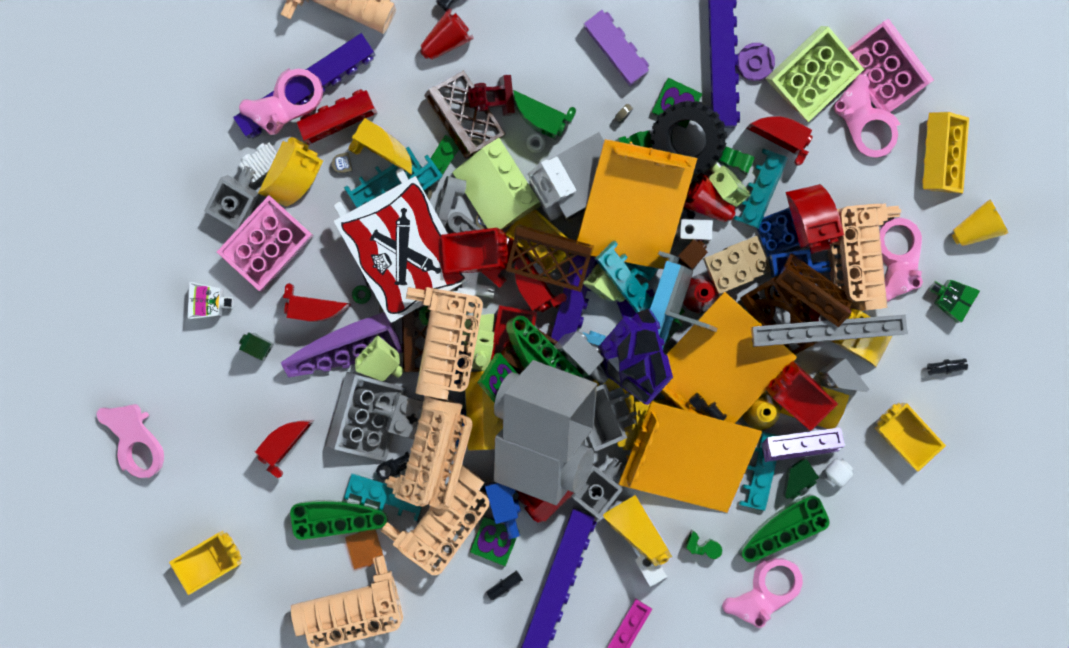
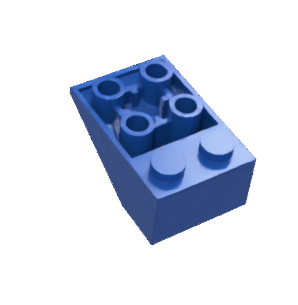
(778, 232)

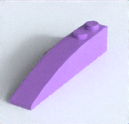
(341, 346)

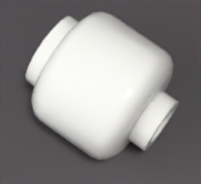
(838, 473)

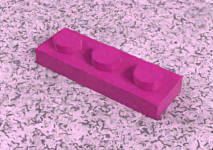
(630, 625)

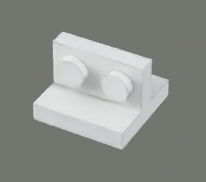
(551, 181)

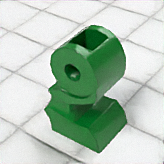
(639, 139)
(736, 159)
(710, 546)

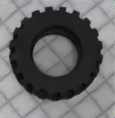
(705, 118)

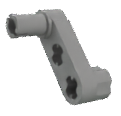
(451, 187)

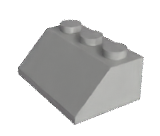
(841, 375)

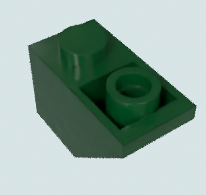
(255, 345)
(798, 477)

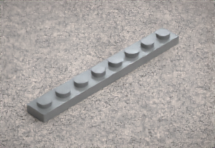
(827, 331)

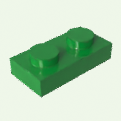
(444, 154)

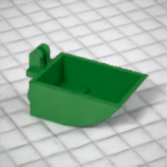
(542, 117)

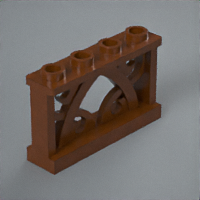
(759, 307)

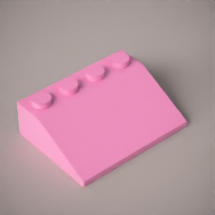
(890, 66)
(265, 243)

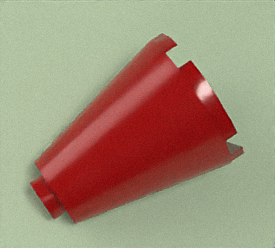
(445, 36)
(706, 200)
(694, 300)

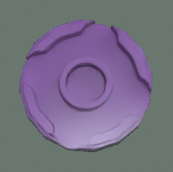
(756, 61)

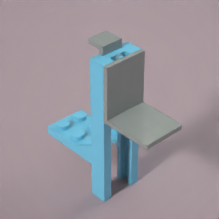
(667, 299)

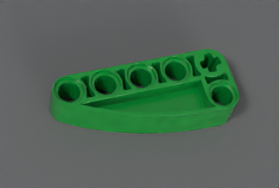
(527, 352)
(328, 513)
(786, 520)

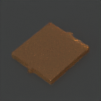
(363, 548)

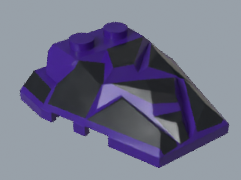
(636, 356)

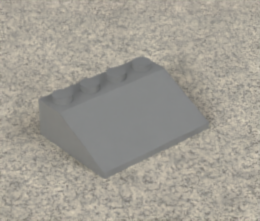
(354, 424)

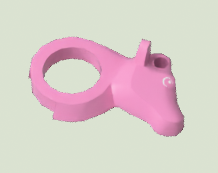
(276, 111)
(857, 111)
(902, 269)
(129, 427)
(760, 603)

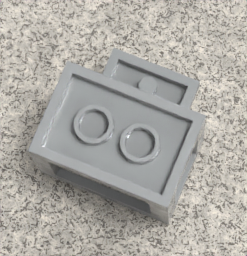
(610, 418)

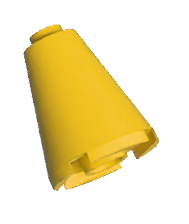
(980, 226)
(754, 415)

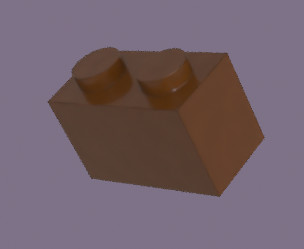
(692, 254)

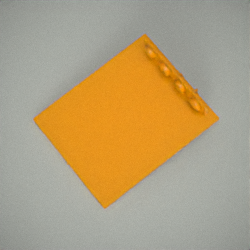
(636, 201)
(724, 362)
(689, 457)

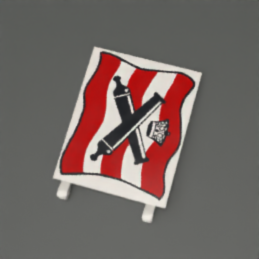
(398, 245)

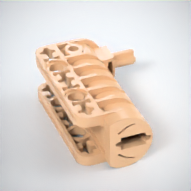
(371, 13)
(861, 255)
(444, 340)
(433, 455)
(439, 526)
(350, 609)

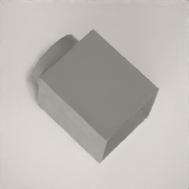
(580, 165)
(546, 410)
(538, 473)

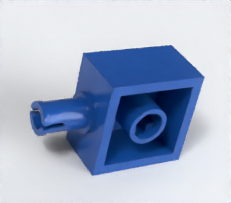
(778, 260)
(504, 507)

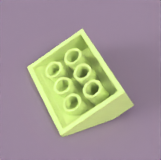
(815, 73)
(497, 186)

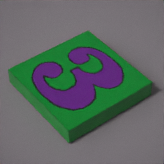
(674, 93)
(494, 375)
(493, 542)

